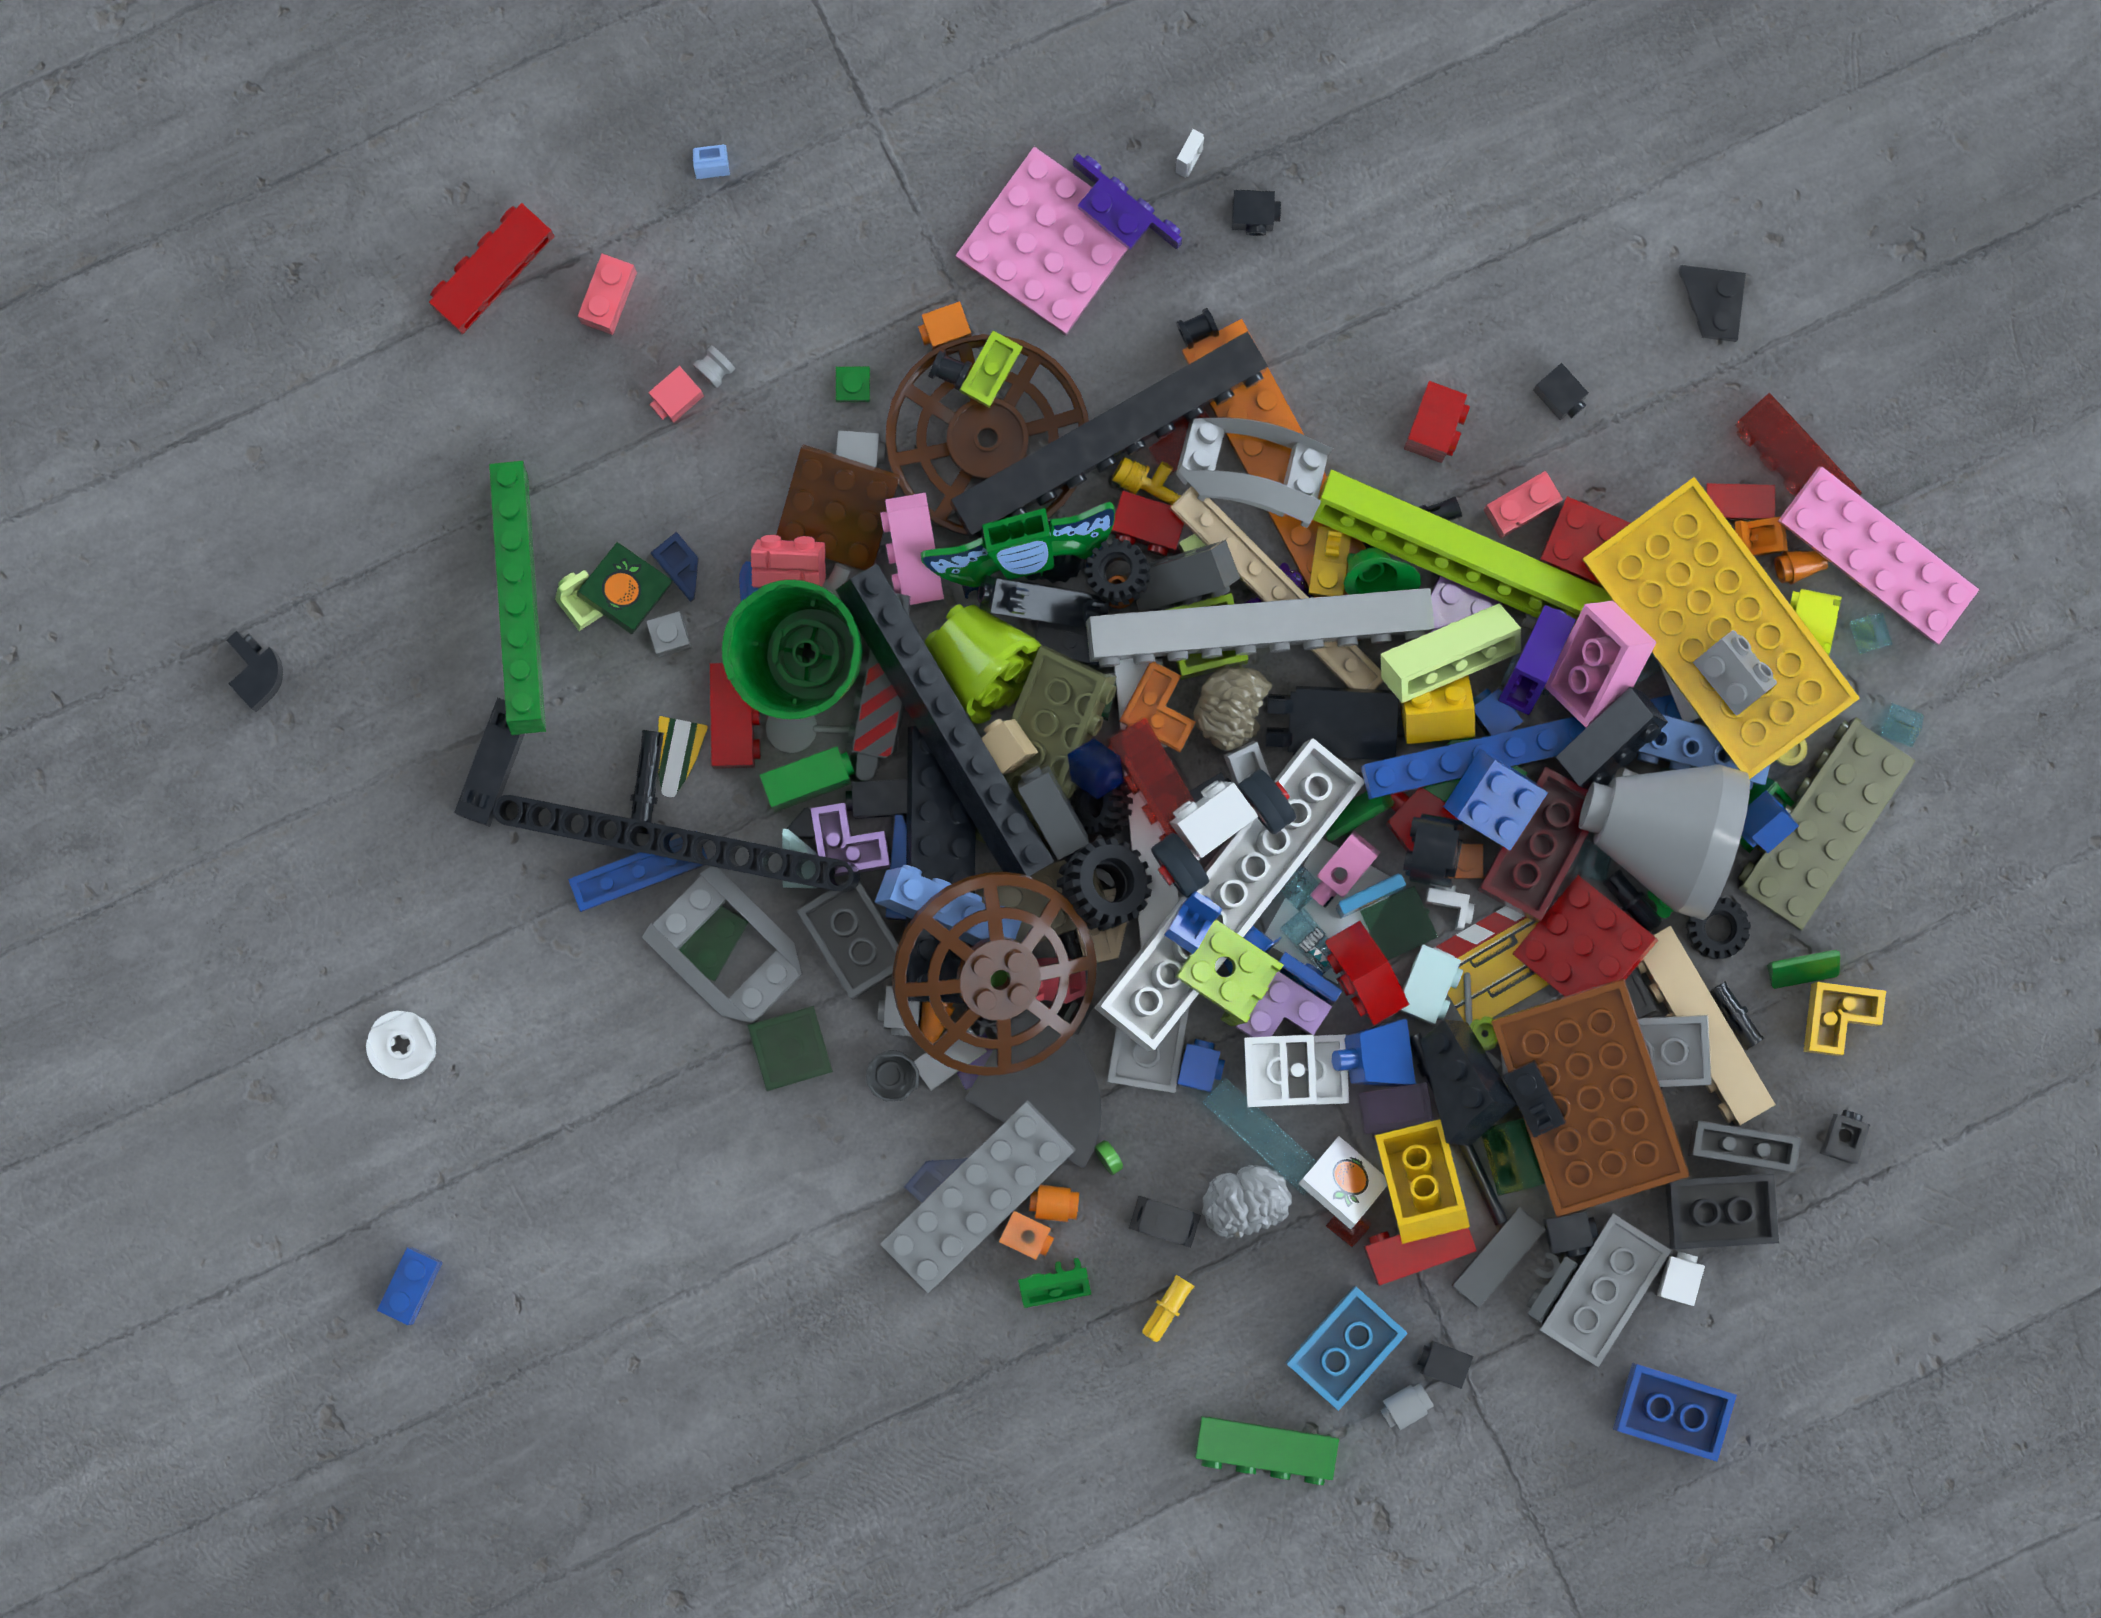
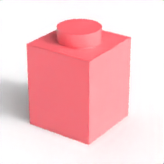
(675, 395)

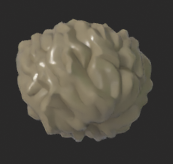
(1230, 706)

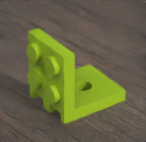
(1245, 985)

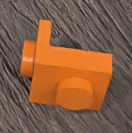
(1763, 536)

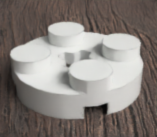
(382, 1038)

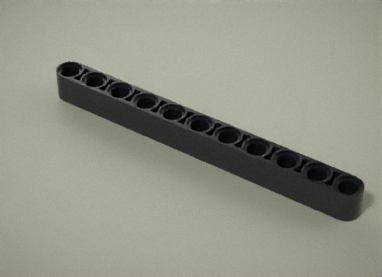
(659, 843)

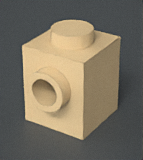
(1008, 745)

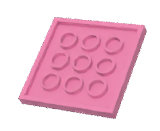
(1041, 243)

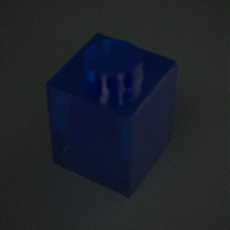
(1095, 768)

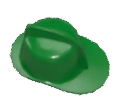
(1375, 572)

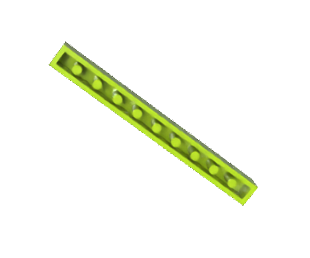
(1450, 549)

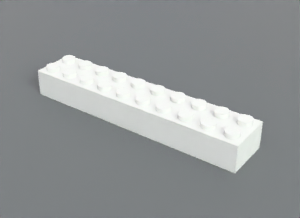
(1243, 883)

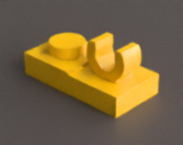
(1329, 562)

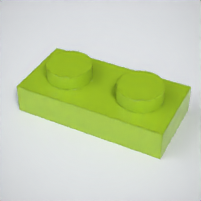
(991, 369)

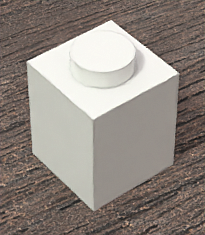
(1681, 1278)

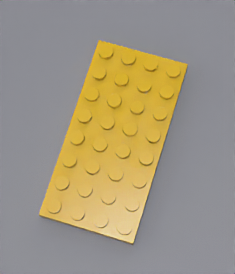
(1689, 586)

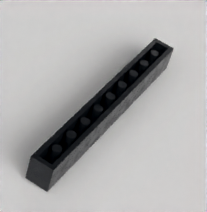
(1111, 434)
(943, 723)

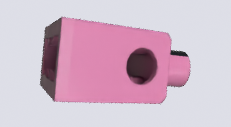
(1353, 856)

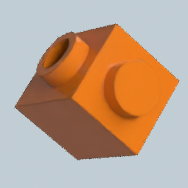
(944, 325)
(1026, 1236)

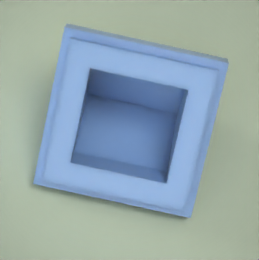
(711, 161)

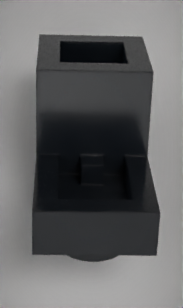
(262, 677)

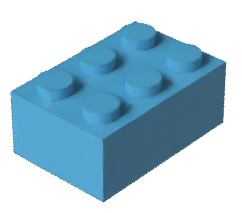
(1346, 1348)

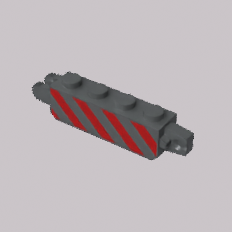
(878, 716)

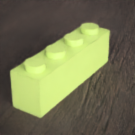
(1450, 653)

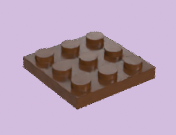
(838, 505)

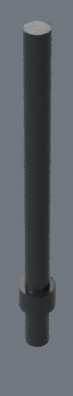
(1468, 1152)

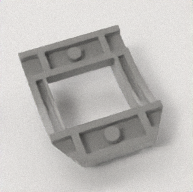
(1302, 480)
(690, 913)

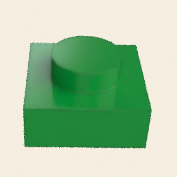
(853, 384)

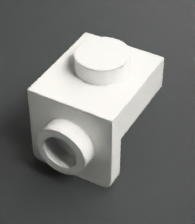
(1449, 898)

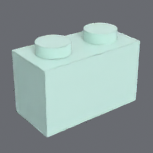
(1429, 983)

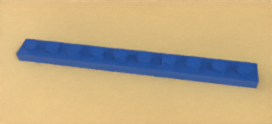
(1453, 760)

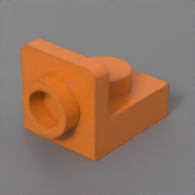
(1470, 862)

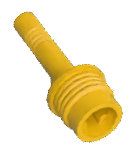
(1133, 476)

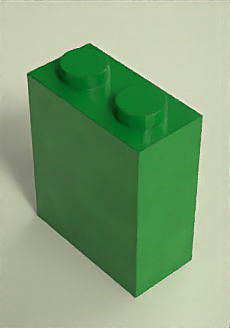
(807, 778)

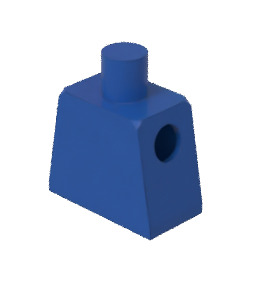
(1378, 1056)

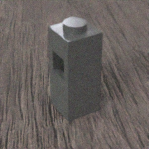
(1052, 811)

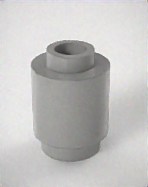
(1406, 1406)

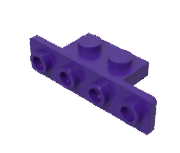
(1118, 211)

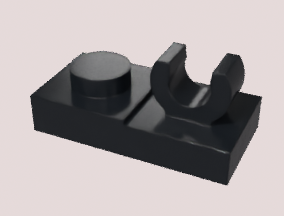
(1534, 1098)

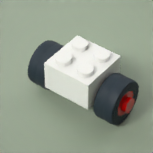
(1213, 821)

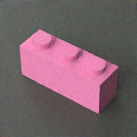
(911, 534)

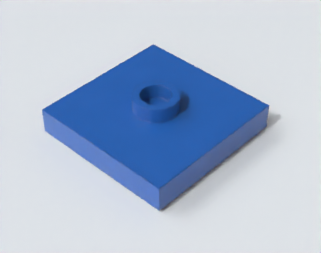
(1309, 978)

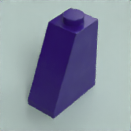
(1537, 659)

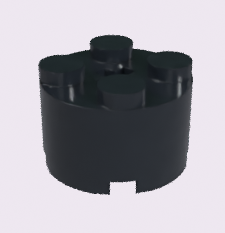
(1434, 850)

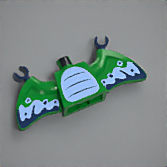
(1022, 546)

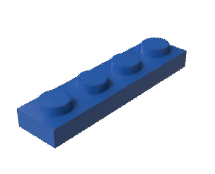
(628, 876)

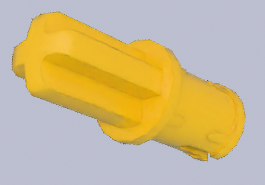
(1167, 1308)

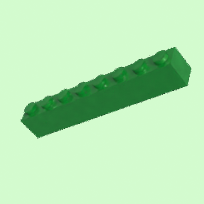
(517, 598)

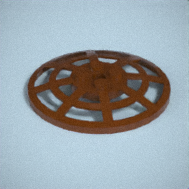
(973, 418)
(982, 961)

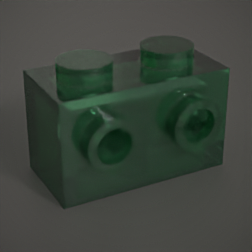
(1512, 1157)

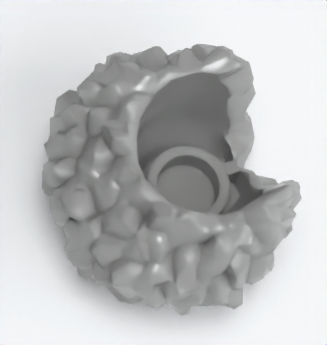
(1246, 1201)

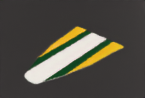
(678, 752)

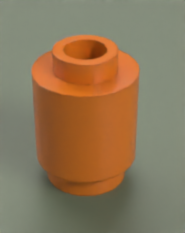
(1054, 1203)

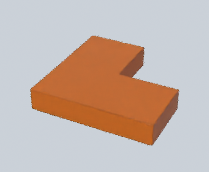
(1150, 702)

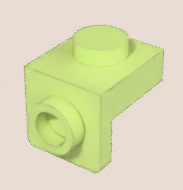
(575, 608)

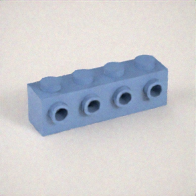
(1690, 746)
(907, 891)

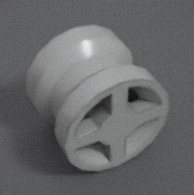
(714, 366)

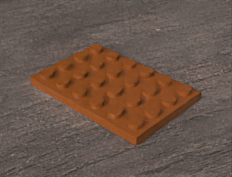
(1606, 1086)

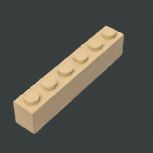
(1685, 994)

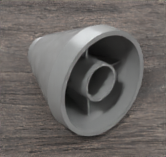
(1672, 830)

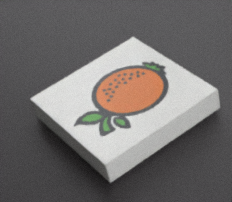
(1344, 1182)

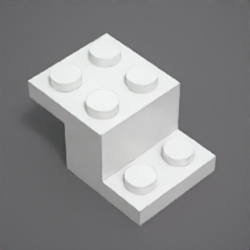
(1294, 1071)

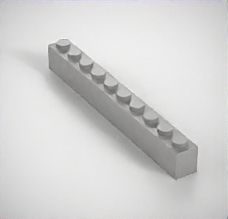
(1259, 625)

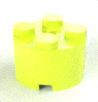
(1818, 613)

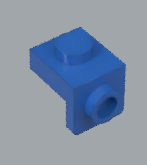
(1192, 921)

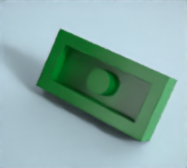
(1050, 1288)

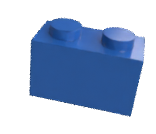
(409, 1286)

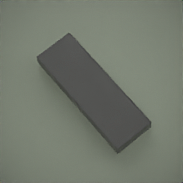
(1498, 1257)

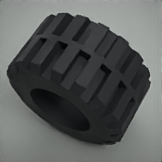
(1126, 872)

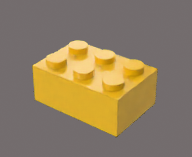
(1422, 1181)

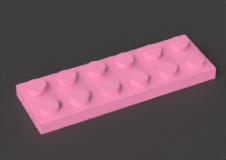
(1878, 555)

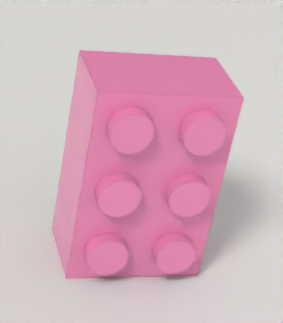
(1599, 660)

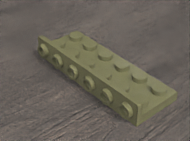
(1058, 714)
(1833, 819)

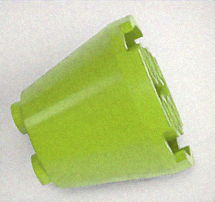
(982, 659)

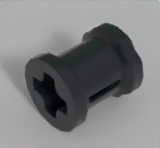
(1197, 328)
(949, 369)

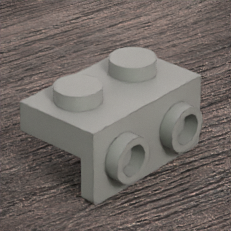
(1735, 672)

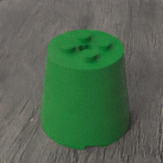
(767, 644)

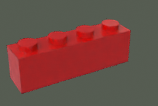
(491, 268)

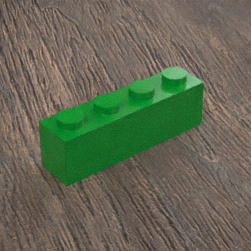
(1266, 1448)

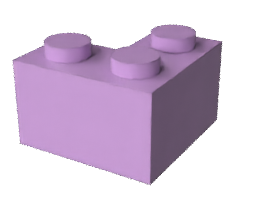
(835, 841)
(1286, 1001)

